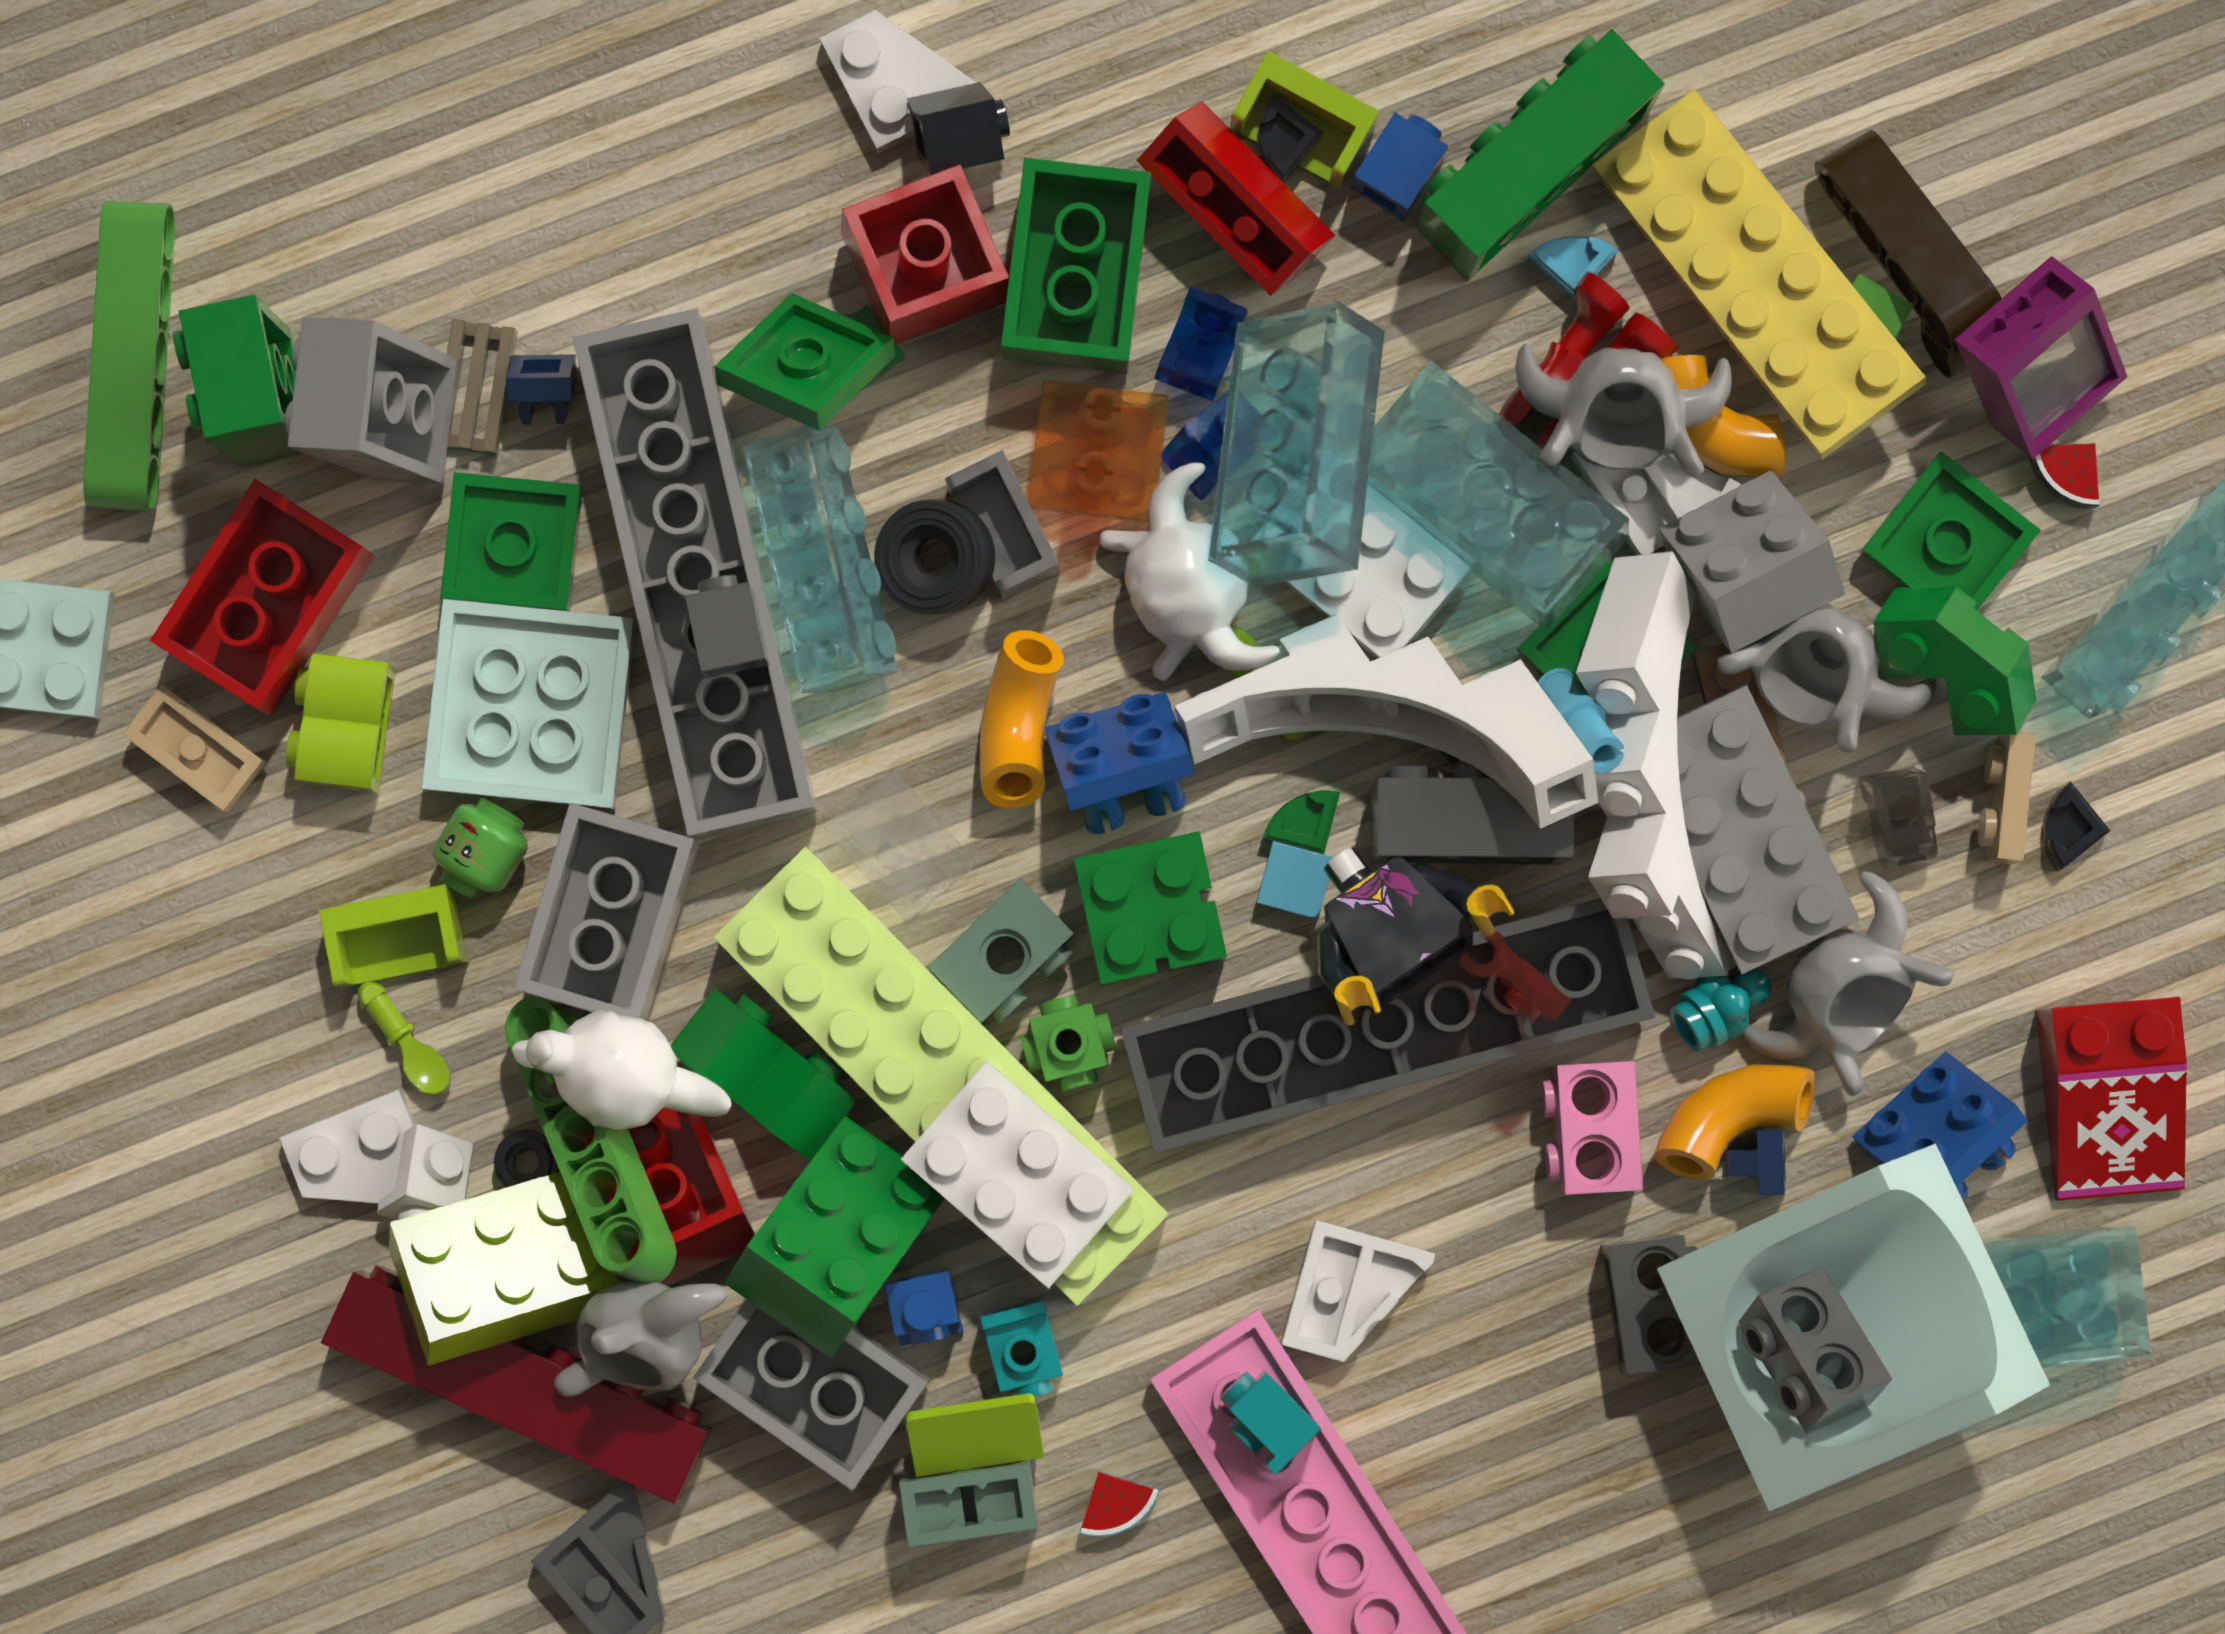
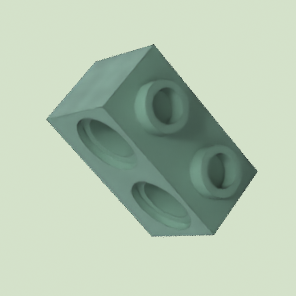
(968, 1504)

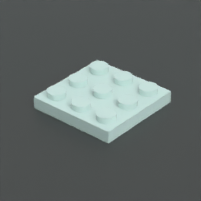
(528, 704)

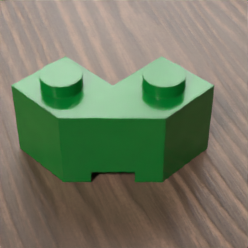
(1942, 636)
(763, 1073)

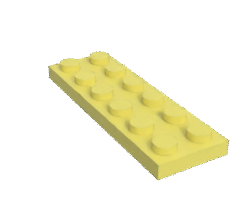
(1759, 274)

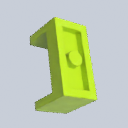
(1340, 117)
(393, 936)

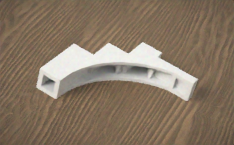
(1329, 684)
(1644, 850)

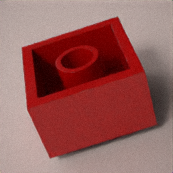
(924, 255)

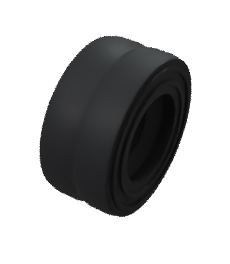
(899, 550)

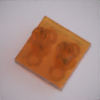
(1097, 450)

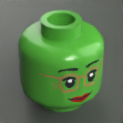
(480, 848)

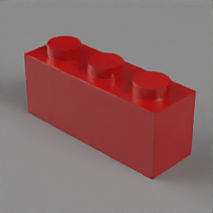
(1235, 197)

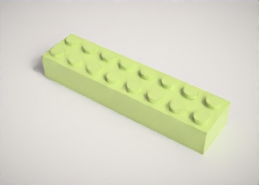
(899, 1028)

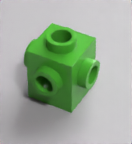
(1072, 1069)

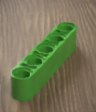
(129, 356)
(595, 1171)

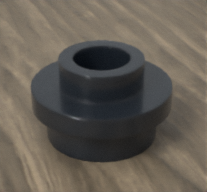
(509, 1149)

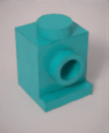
(1019, 1323)
(1268, 1418)

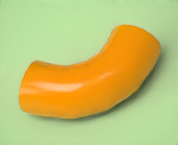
(1731, 441)
(1016, 719)
(1728, 1108)

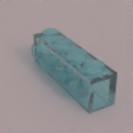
(820, 559)
(2146, 612)

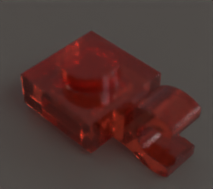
(1529, 990)

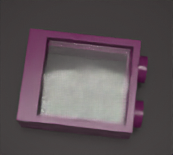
(2042, 357)

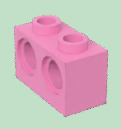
(1612, 1126)

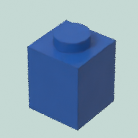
(1400, 164)

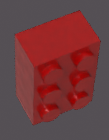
(262, 597)

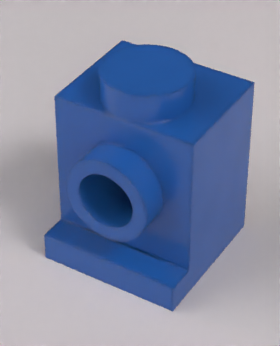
(924, 1308)

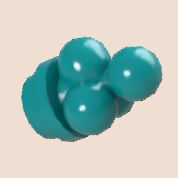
(1718, 1009)

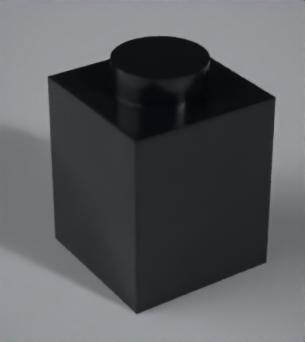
(958, 127)

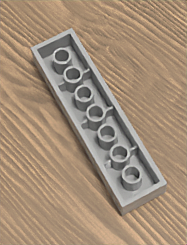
(679, 524)

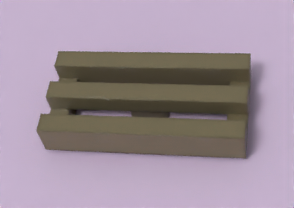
(482, 333)

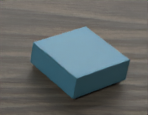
(1294, 880)

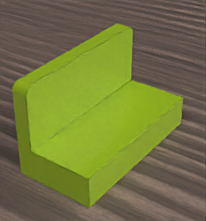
(975, 1434)

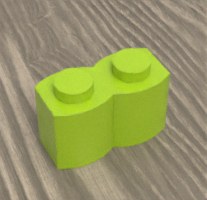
(341, 723)

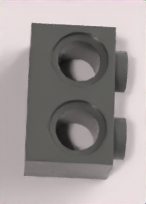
(1636, 1307)
(1827, 1345)

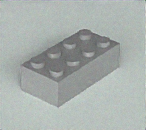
(1753, 835)

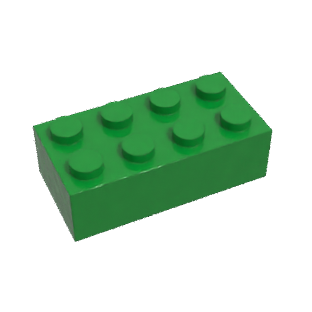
(1538, 154)

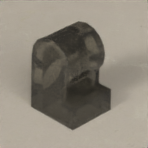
(1901, 816)

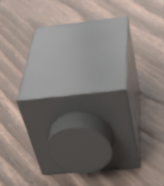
(726, 627)

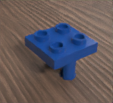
(1119, 754)
(1948, 1109)

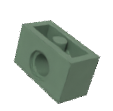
(1016, 916)

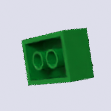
(1075, 265)
(239, 377)
(835, 1237)

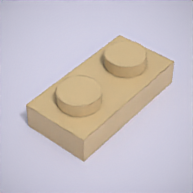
(194, 748)
(2005, 824)

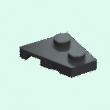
(606, 1567)

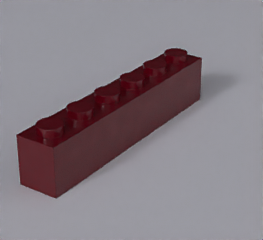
(515, 1388)

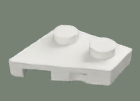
(882, 69)
(1348, 1288)

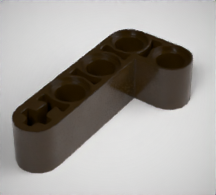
(1909, 243)

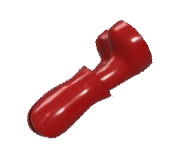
(1597, 313)

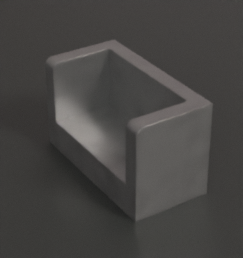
(1020, 544)

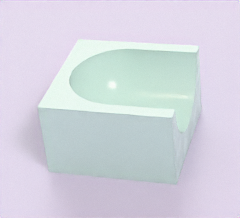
(1916, 1287)

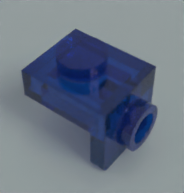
(1201, 344)
(1200, 443)

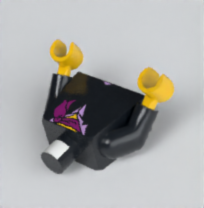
(1395, 927)

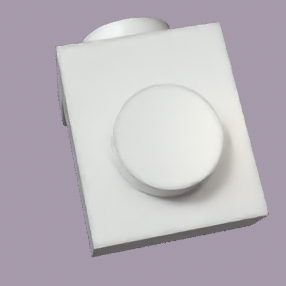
(430, 1173)

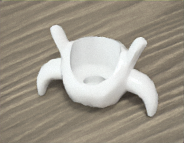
(1176, 587)
(619, 1071)

